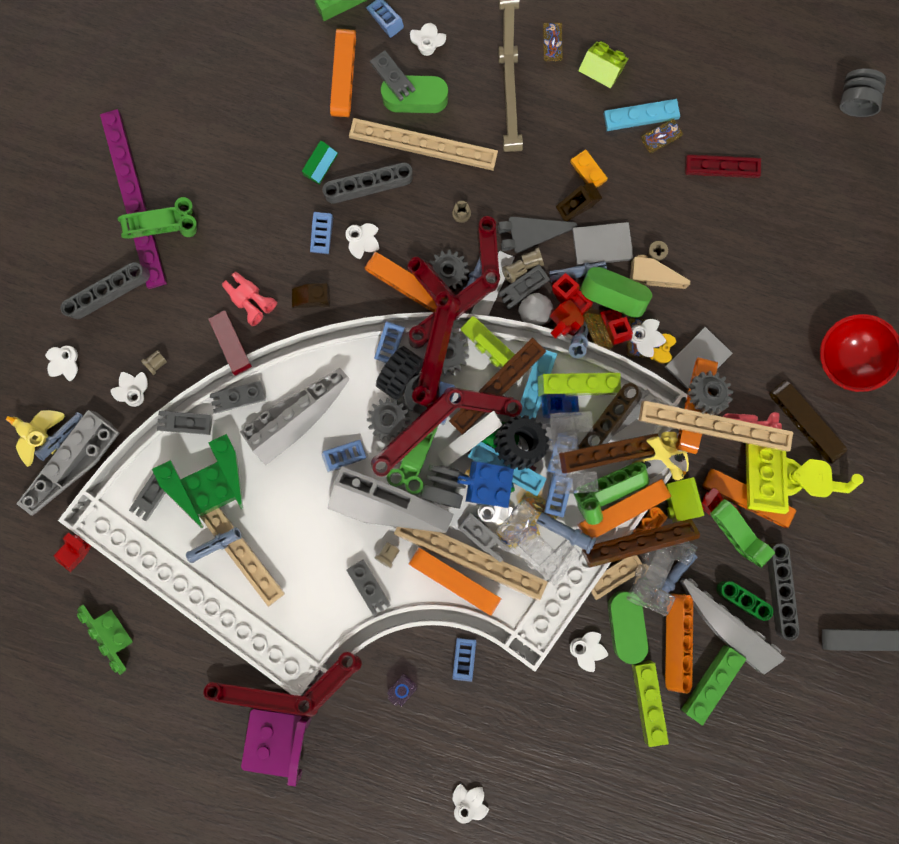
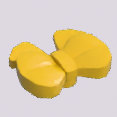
(662, 354)

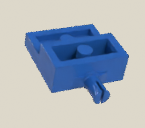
(488, 484)

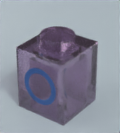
(401, 690)

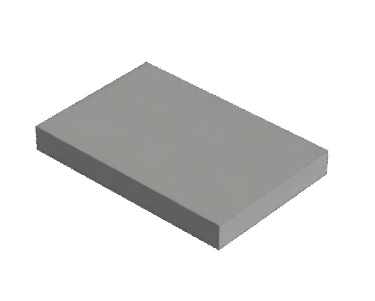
(602, 243)
(702, 345)

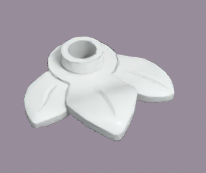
(427, 38)
(364, 241)
(649, 337)
(60, 364)
(130, 386)
(496, 517)
(590, 652)
(471, 802)

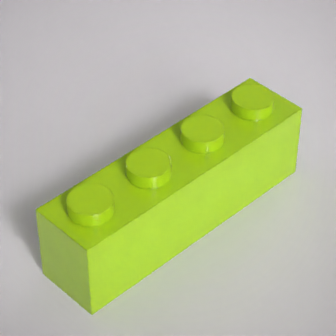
(579, 384)
(650, 703)

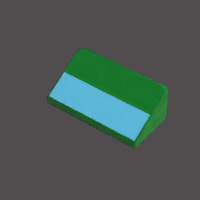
(319, 162)

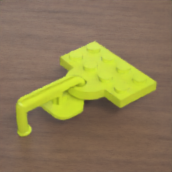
(771, 479)

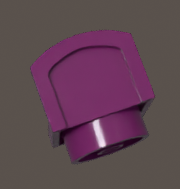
(275, 744)

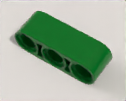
(753, 604)

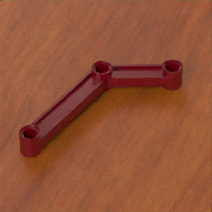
(475, 291)
(447, 306)
(434, 416)
(288, 703)

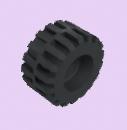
(398, 371)
(531, 432)

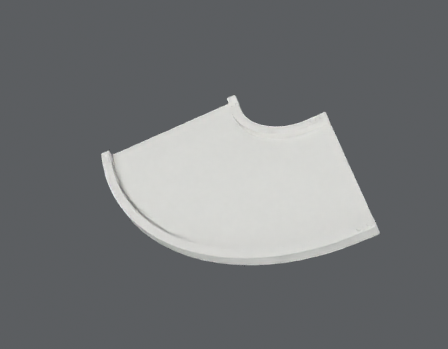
(311, 546)

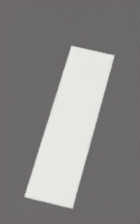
(485, 305)
(470, 439)

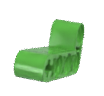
(611, 488)
(740, 534)

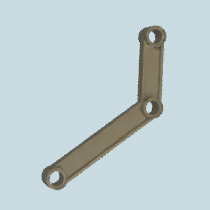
(508, 56)

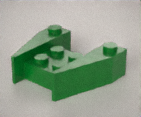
(206, 488)

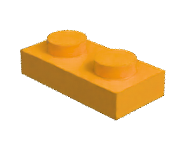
(588, 169)

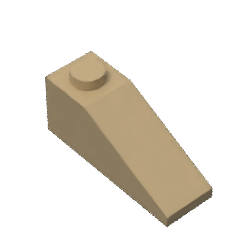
(653, 273)

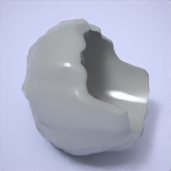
(536, 309)

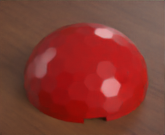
(860, 353)

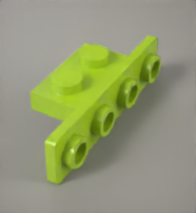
(487, 342)

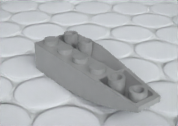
(292, 417)
(73, 459)
(384, 504)
(732, 630)

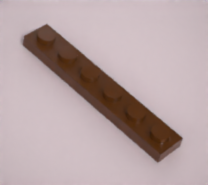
(501, 382)
(606, 453)
(641, 542)

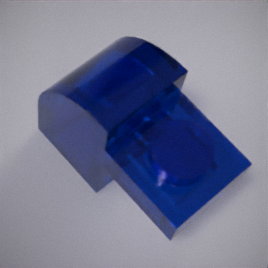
(558, 404)

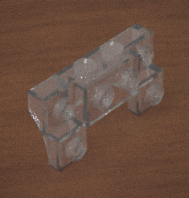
(564, 438)
(536, 551)
(653, 573)

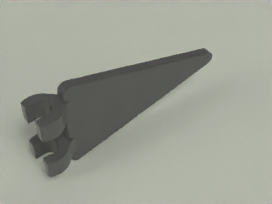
(531, 232)

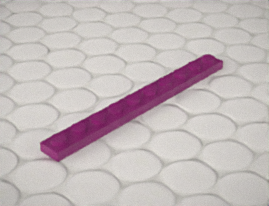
(131, 193)

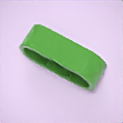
(429, 97)
(616, 292)
(627, 628)

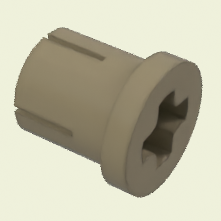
(461, 217)
(661, 248)
(532, 259)
(514, 271)
(154, 362)
(387, 555)

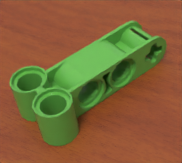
(159, 221)
(412, 464)

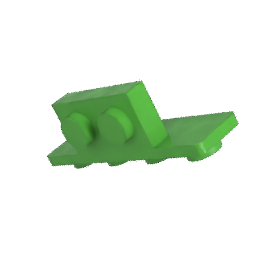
(109, 635)

